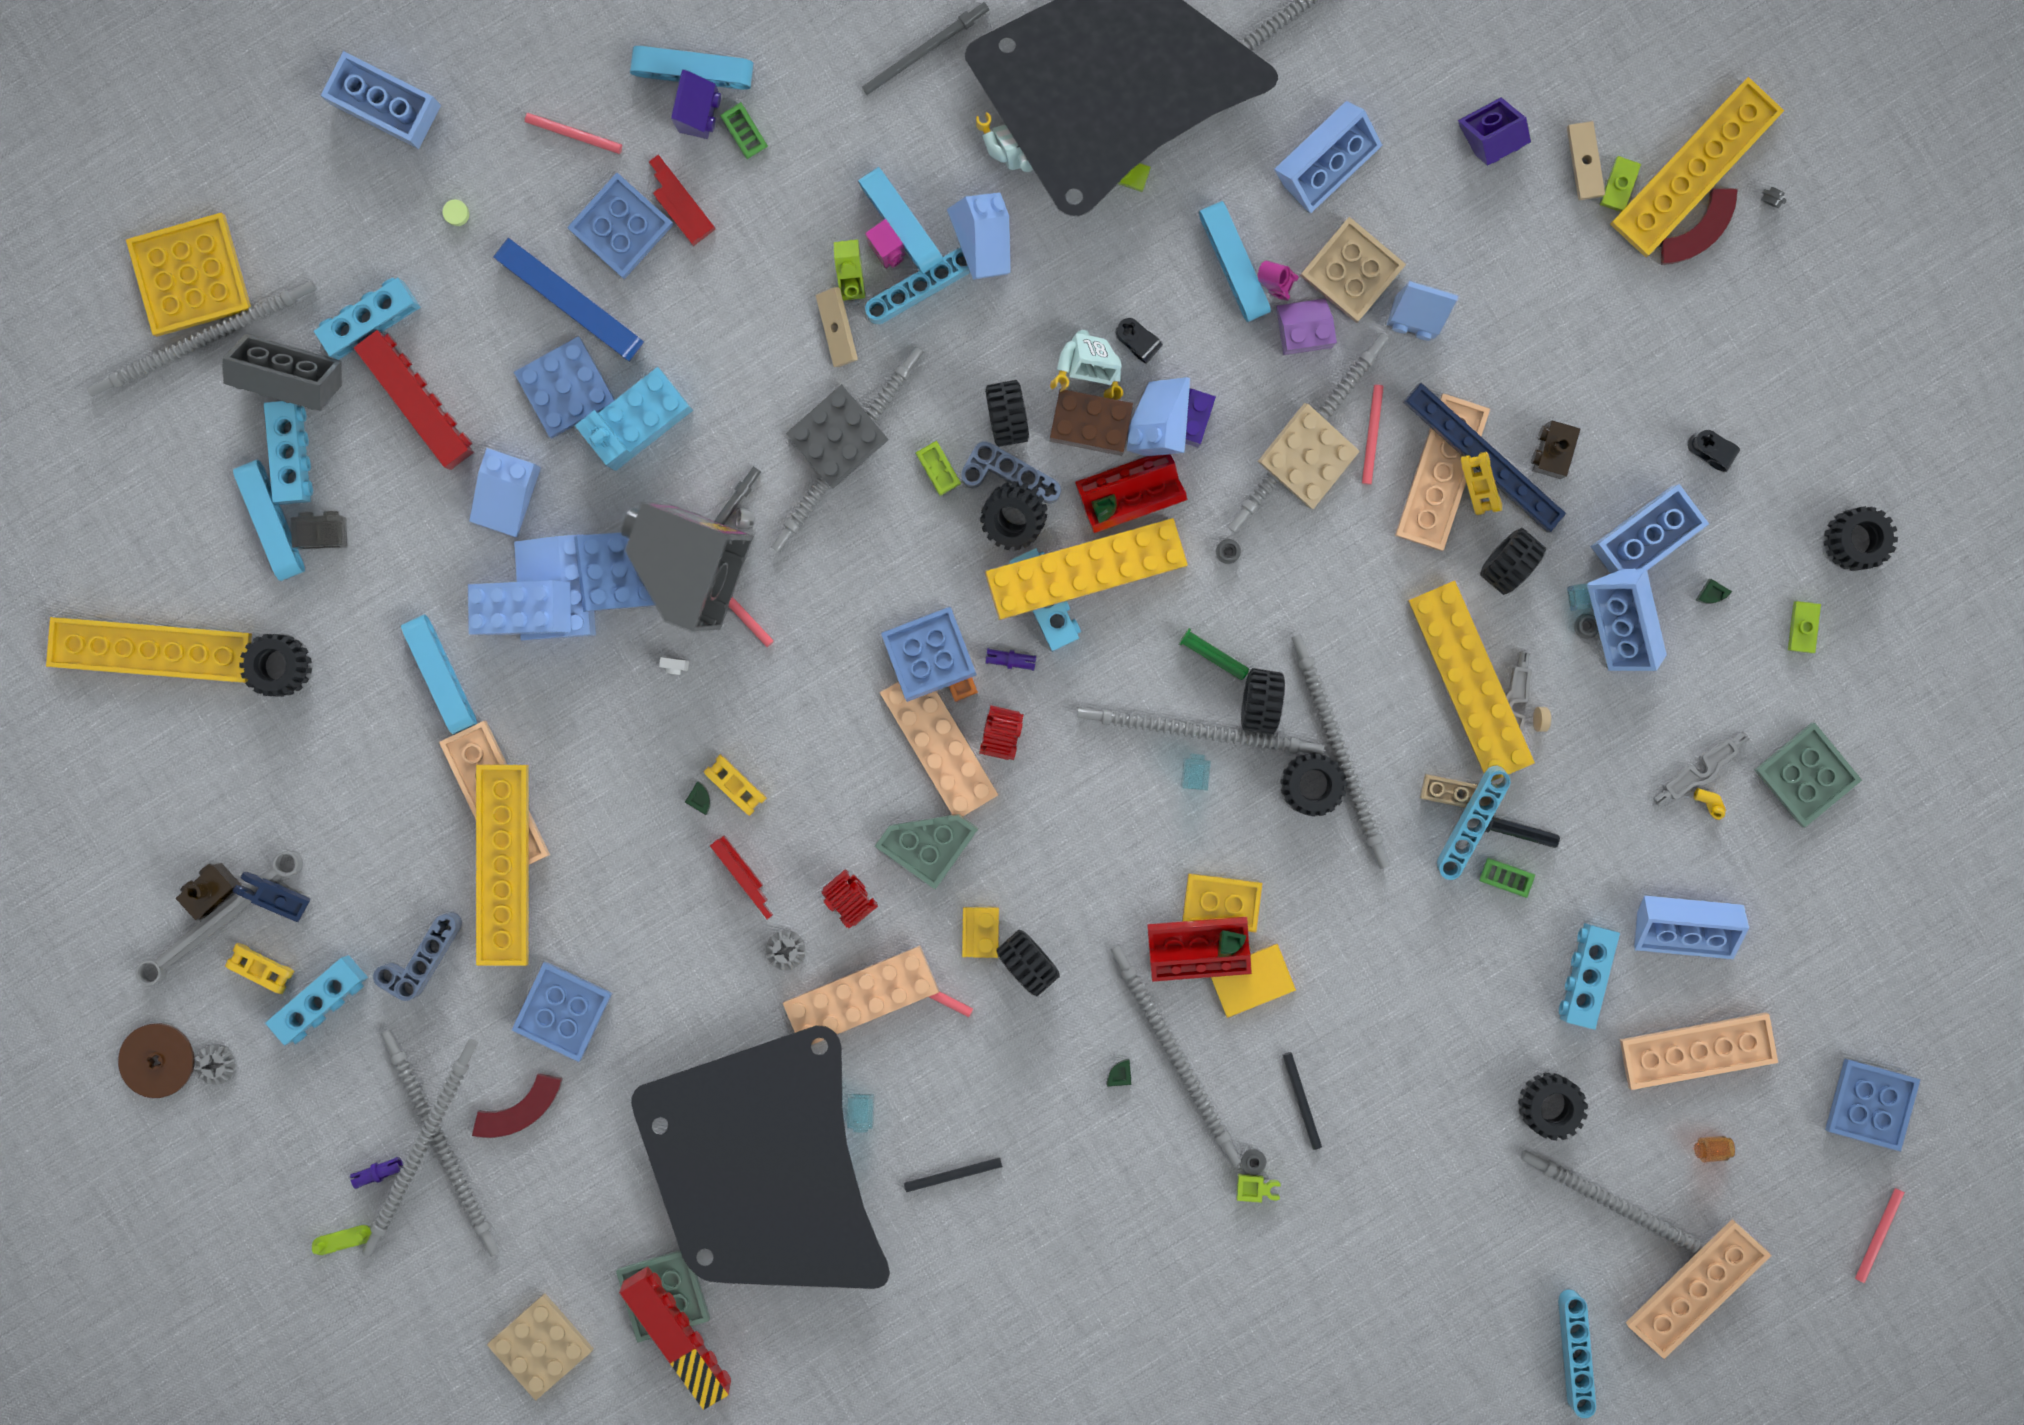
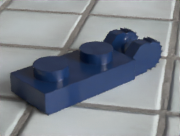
(273, 897)

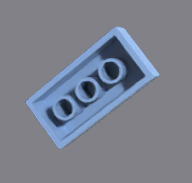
(381, 100)
(1651, 532)
(519, 608)

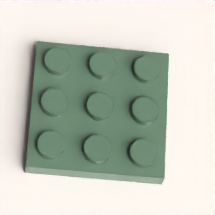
(1808, 775)
(675, 1279)

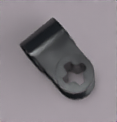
(1141, 343)
(1717, 451)

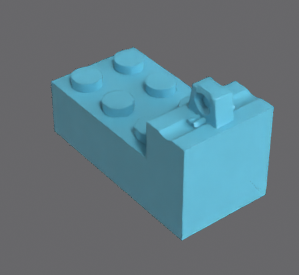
(634, 419)

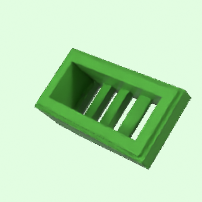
(726, 116)
(1527, 884)

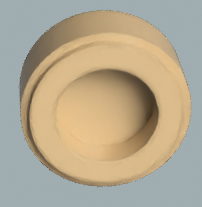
(1541, 719)

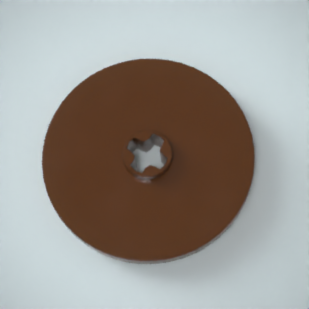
(138, 1067)

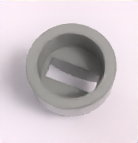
(744, 519)

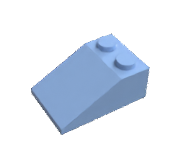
(983, 234)
(1421, 310)
(1160, 419)
(503, 492)

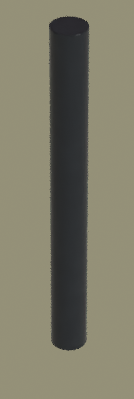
(1302, 1101)
(953, 1174)

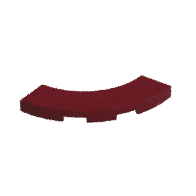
(1705, 233)
(514, 1119)

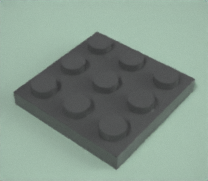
(837, 436)

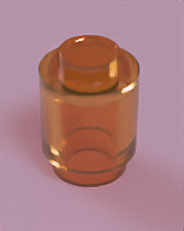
(1714, 1149)

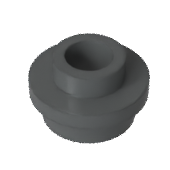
(1773, 197)
(1231, 544)
(1593, 630)
(1250, 1154)

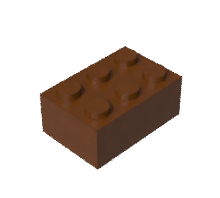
(1091, 422)

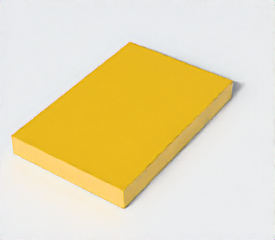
(1221, 898)
(1267, 982)

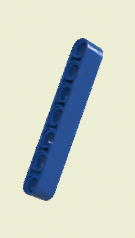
(568, 299)

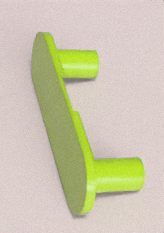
(341, 1240)

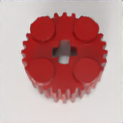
(1001, 733)
(849, 898)

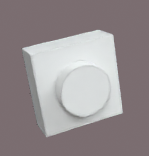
(674, 666)

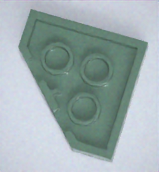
(927, 845)

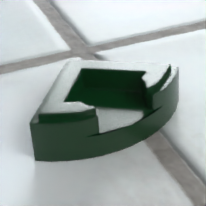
(1104, 507)
(1713, 592)
(699, 798)
(1230, 943)
(1119, 1074)

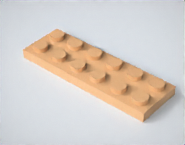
(1438, 482)
(478, 747)
(941, 749)
(864, 994)
(1698, 1051)
(1698, 1288)

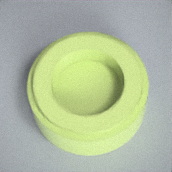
(456, 212)

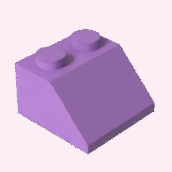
(1306, 326)

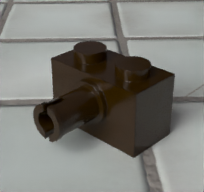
(1555, 449)
(207, 891)

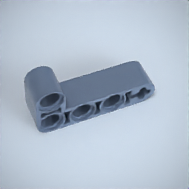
(1019, 469)
(423, 953)

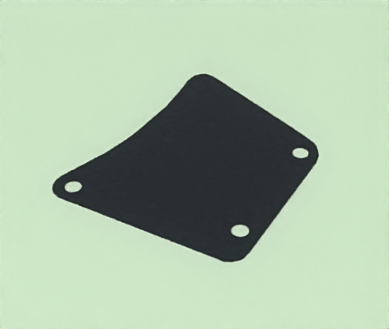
(1109, 86)
(762, 1167)

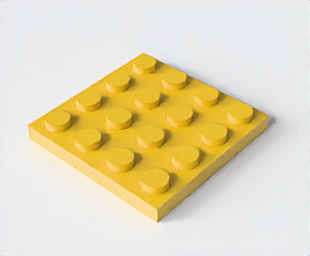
(188, 274)

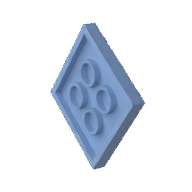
(620, 225)
(564, 386)
(607, 574)
(928, 654)
(562, 1011)
(1872, 1104)

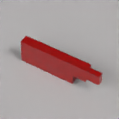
(680, 204)
(741, 872)

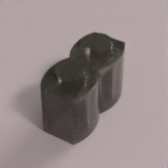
(319, 531)

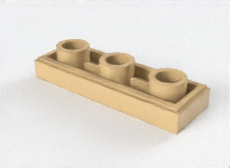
(1584, 146)
(836, 327)
(1445, 791)

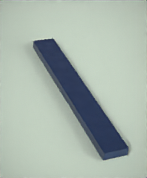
(1469, 442)

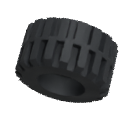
(1007, 413)
(1000, 528)
(1880, 538)
(1513, 561)
(256, 659)
(1262, 701)
(1332, 794)
(1028, 963)
(1570, 1116)

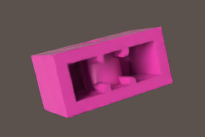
(886, 244)

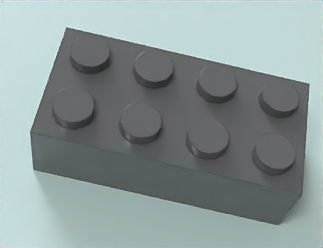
(282, 372)

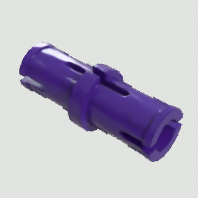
(1010, 659)
(376, 1172)

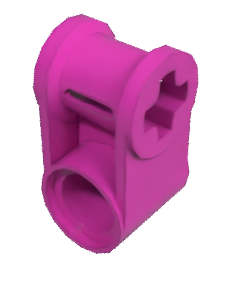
(1277, 279)

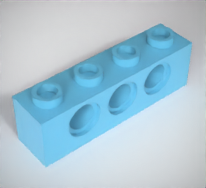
(380, 319)
(278, 442)
(1055, 637)
(1594, 989)
(284, 1022)

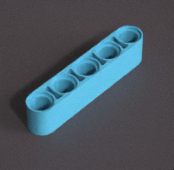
(668, 65)
(901, 219)
(1234, 261)
(912, 296)
(268, 520)
(439, 674)
(1473, 810)
(1580, 1365)

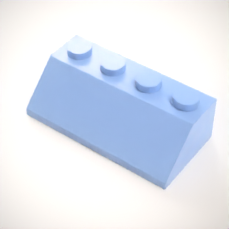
(1329, 156)
(1627, 621)
(1690, 927)

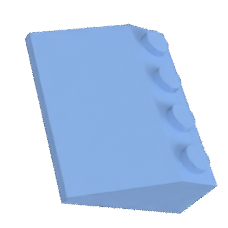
(554, 560)

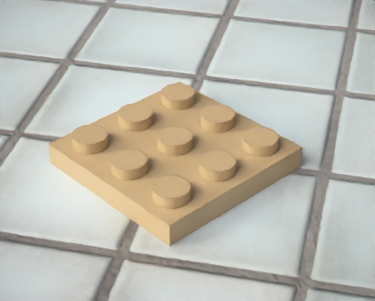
(1352, 270)
(1308, 456)
(540, 1346)

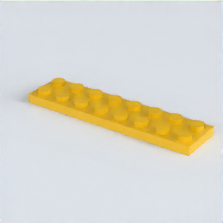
(1697, 167)
(1085, 569)
(146, 649)
(1470, 680)
(502, 865)

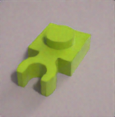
(1251, 1188)

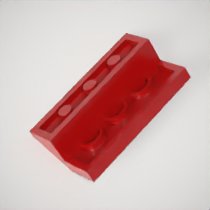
(1138, 489)
(1192, 947)

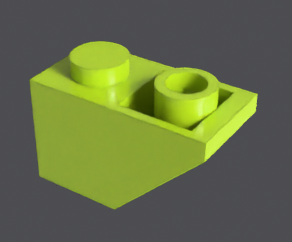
(849, 269)

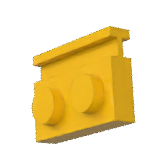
(980, 932)

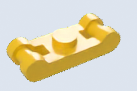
(1481, 483)
(734, 784)
(259, 968)

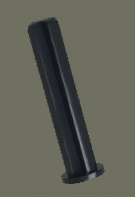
(1523, 832)

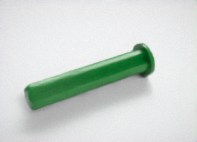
(1214, 655)

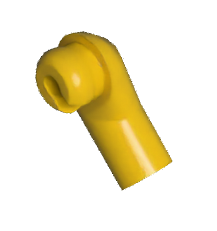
(1713, 802)

